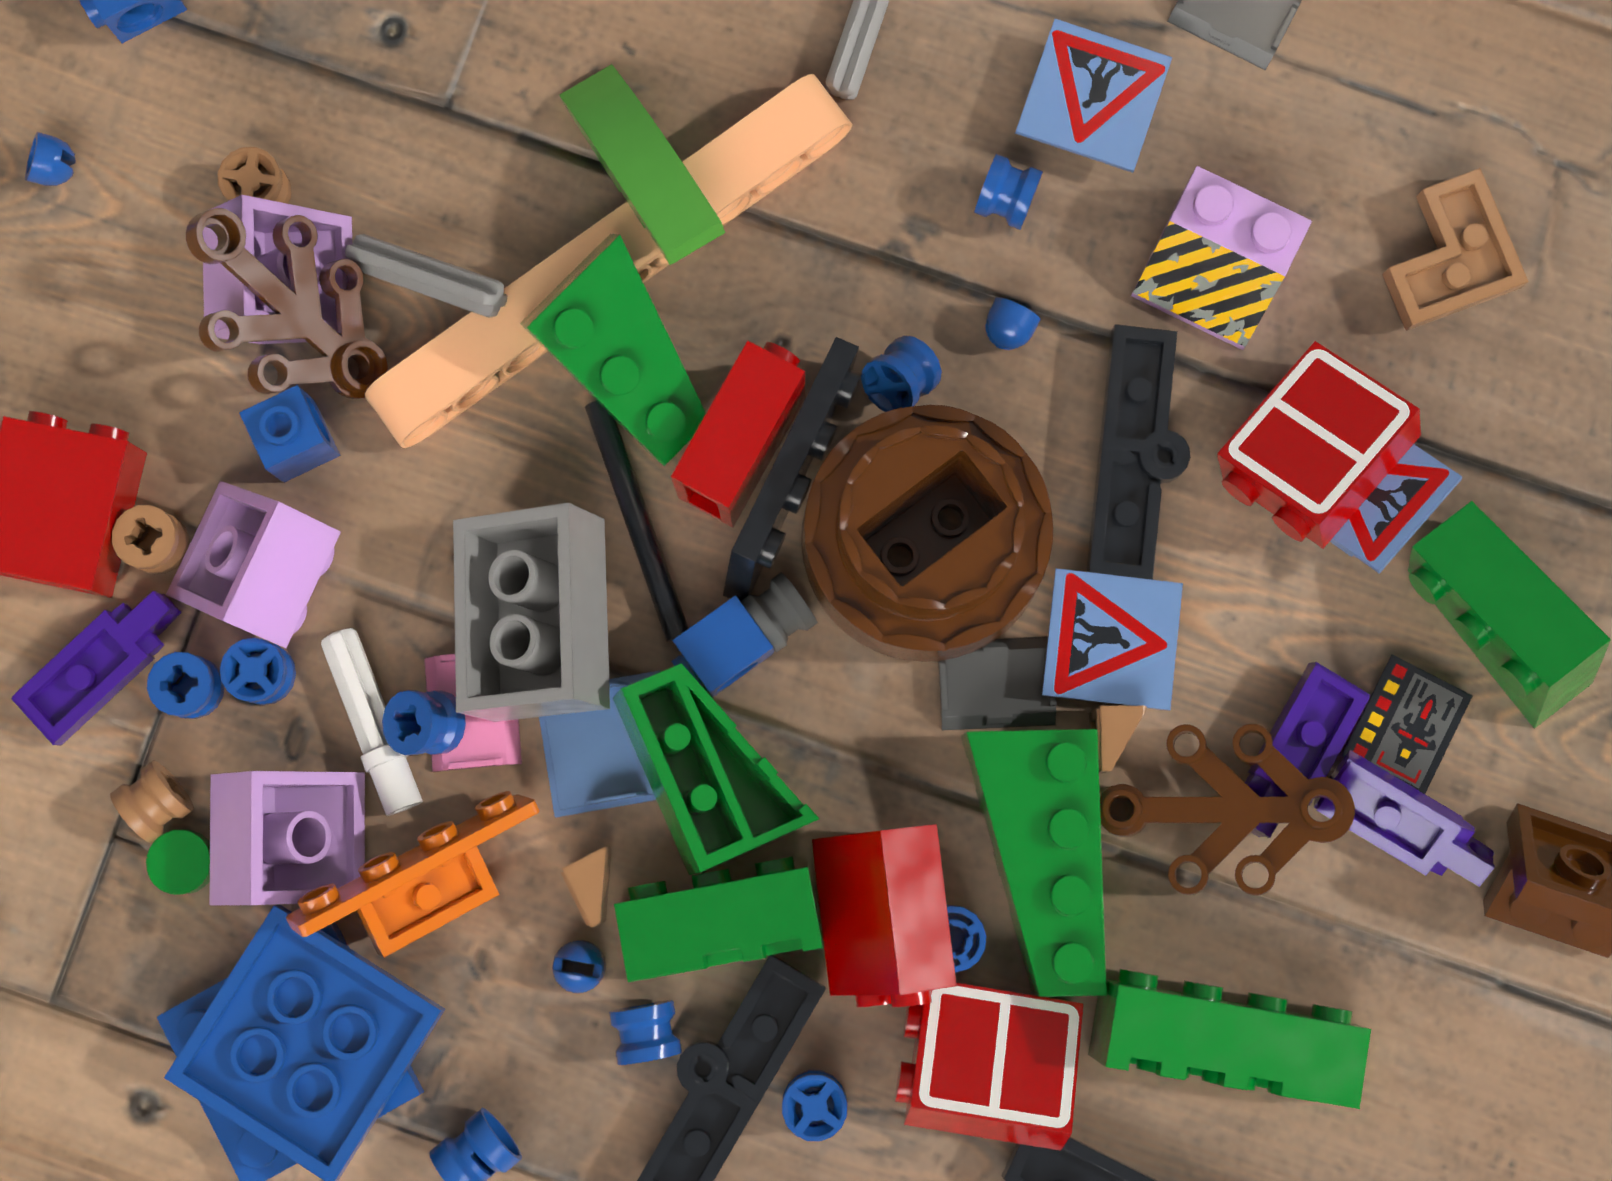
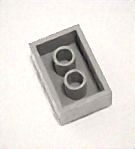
(531, 613)

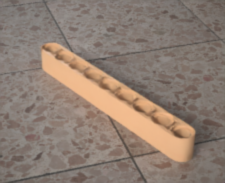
(486, 352)

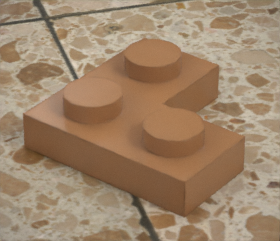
(1472, 256)

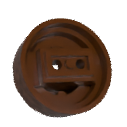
(886, 492)

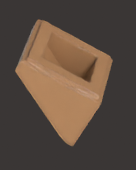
(1114, 729)
(589, 885)

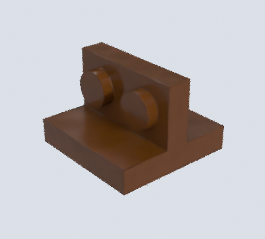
(1555, 881)

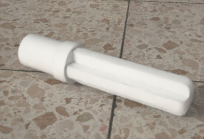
(366, 710)

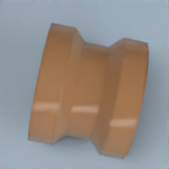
(250, 169)
(162, 546)
(151, 801)

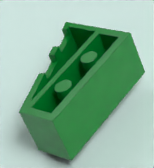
(618, 349)
(1508, 613)
(704, 772)
(717, 920)

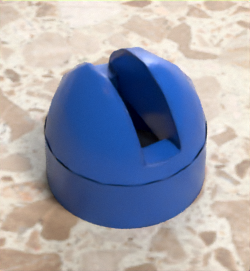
(49, 161)
(1010, 324)
(583, 952)

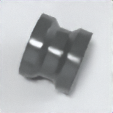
(779, 611)

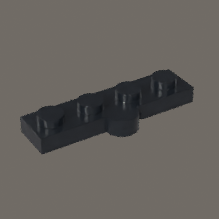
(1134, 452)
(733, 1075)

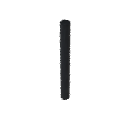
(637, 521)

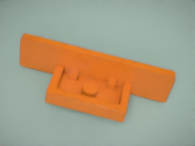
(422, 887)

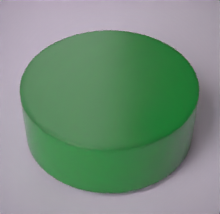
(179, 862)

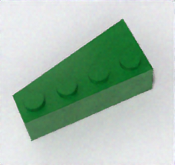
(1046, 841)
(1230, 1041)

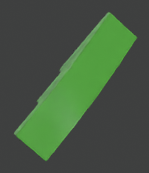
(642, 164)

